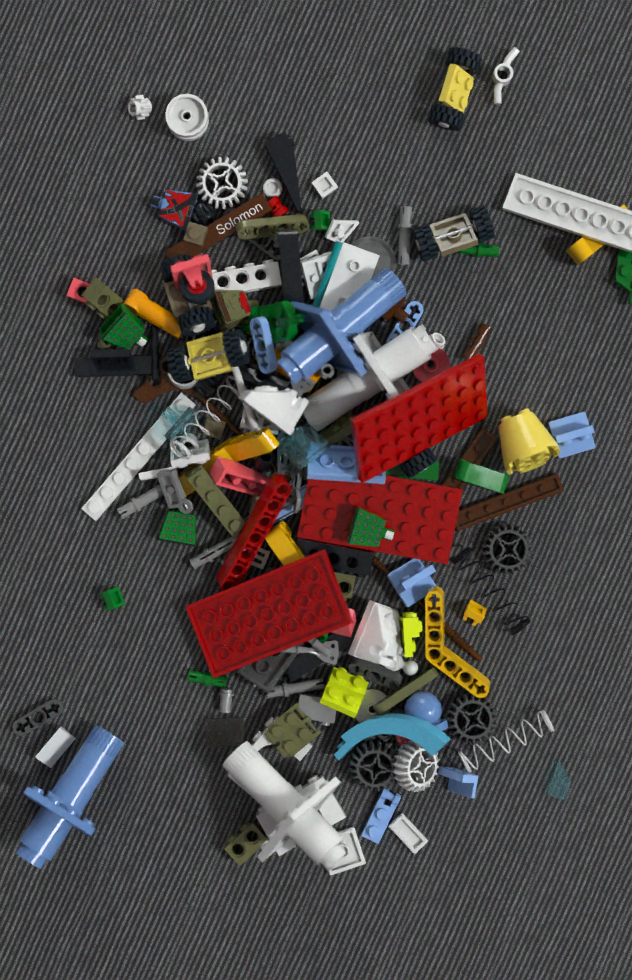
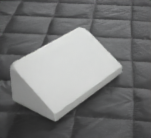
(55, 747)

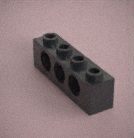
(363, 556)

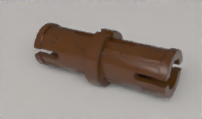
(477, 341)

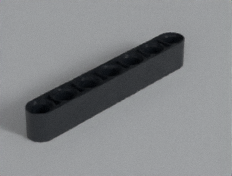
(291, 269)

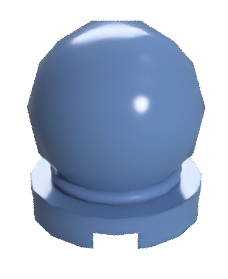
(426, 707)

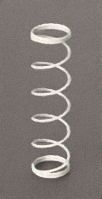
(173, 447)
(547, 721)

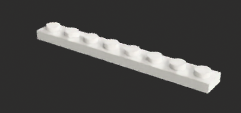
(134, 461)

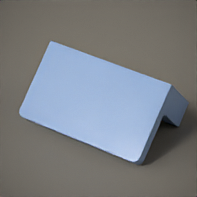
(460, 781)

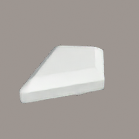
(340, 229)

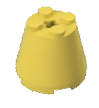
(525, 442)

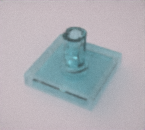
(179, 422)
(303, 446)

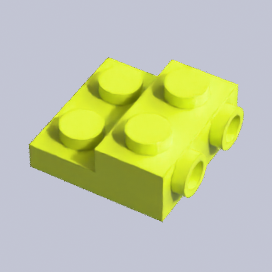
(409, 627)
(344, 691)

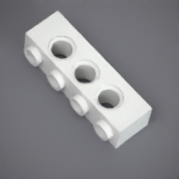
(272, 278)

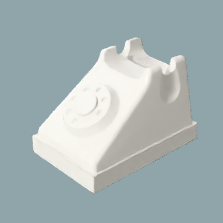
(276, 406)
(378, 636)

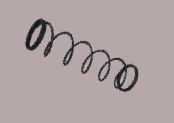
(521, 625)

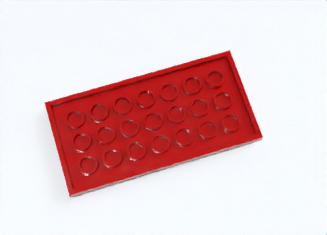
(419, 418)
(417, 511)
(269, 614)

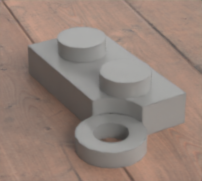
(173, 490)

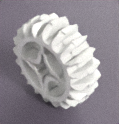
(215, 178)
(415, 767)

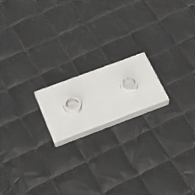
(350, 273)

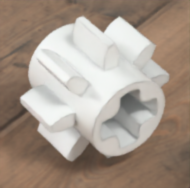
(139, 107)

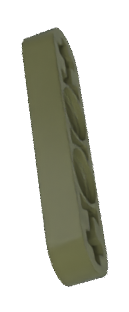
(250, 228)
(406, 690)

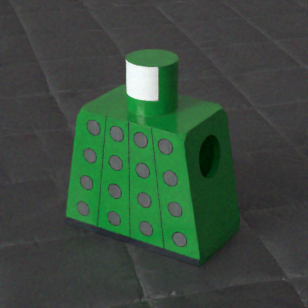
(123, 328)
(179, 528)
(368, 529)

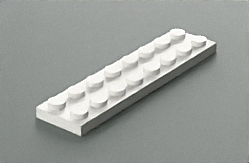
(570, 212)

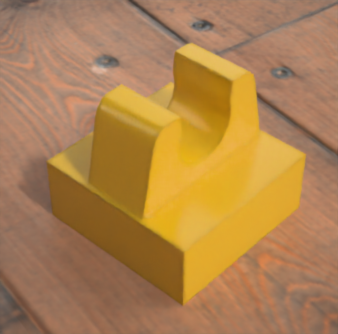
(474, 611)

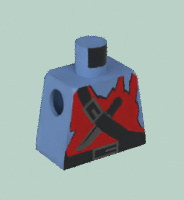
(176, 207)

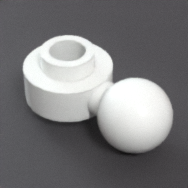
(409, 667)

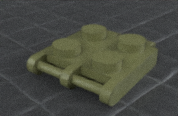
(291, 731)

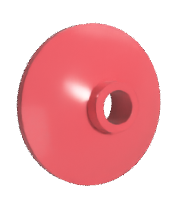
(441, 364)

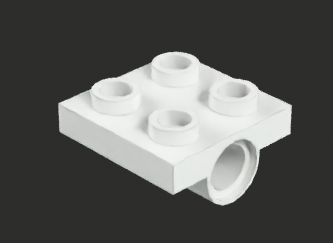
(198, 455)

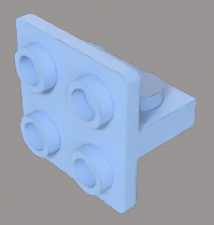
(572, 434)
(412, 581)

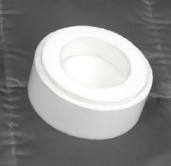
(272, 188)

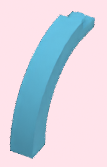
(403, 725)

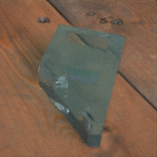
(559, 782)

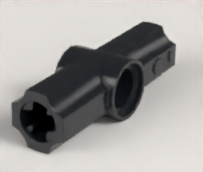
(252, 375)

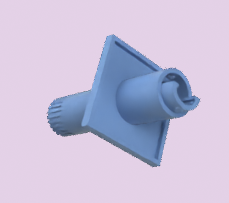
(331, 332)
(68, 798)

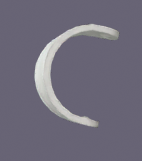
(182, 386)

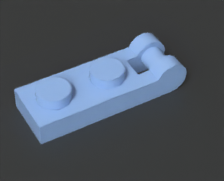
(380, 816)

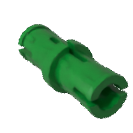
(482, 250)
(207, 679)

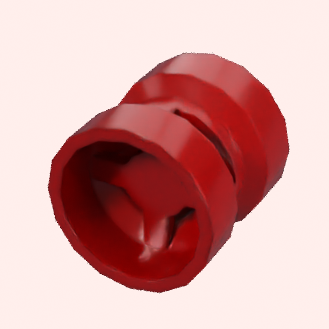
(278, 208)

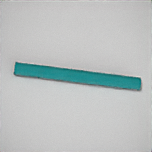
(327, 274)

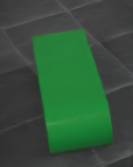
(481, 476)

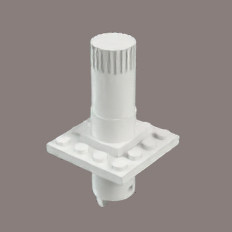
(384, 370)
(295, 815)

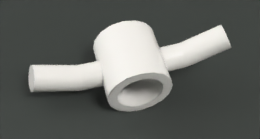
(505, 66)

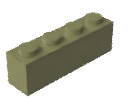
(216, 499)

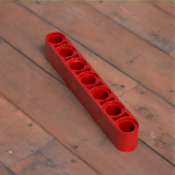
(253, 525)

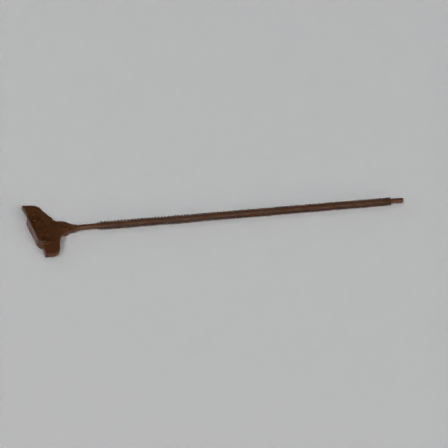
(148, 392)

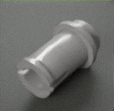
(225, 700)

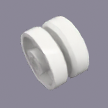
(189, 106)

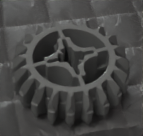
(514, 542)
(467, 726)
(366, 763)

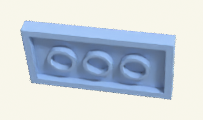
(338, 465)

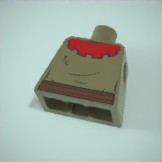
(231, 308)

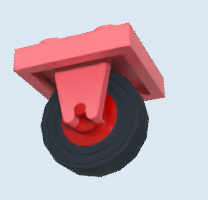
(194, 279)

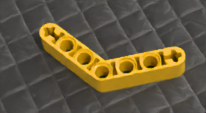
(236, 449)
(446, 654)

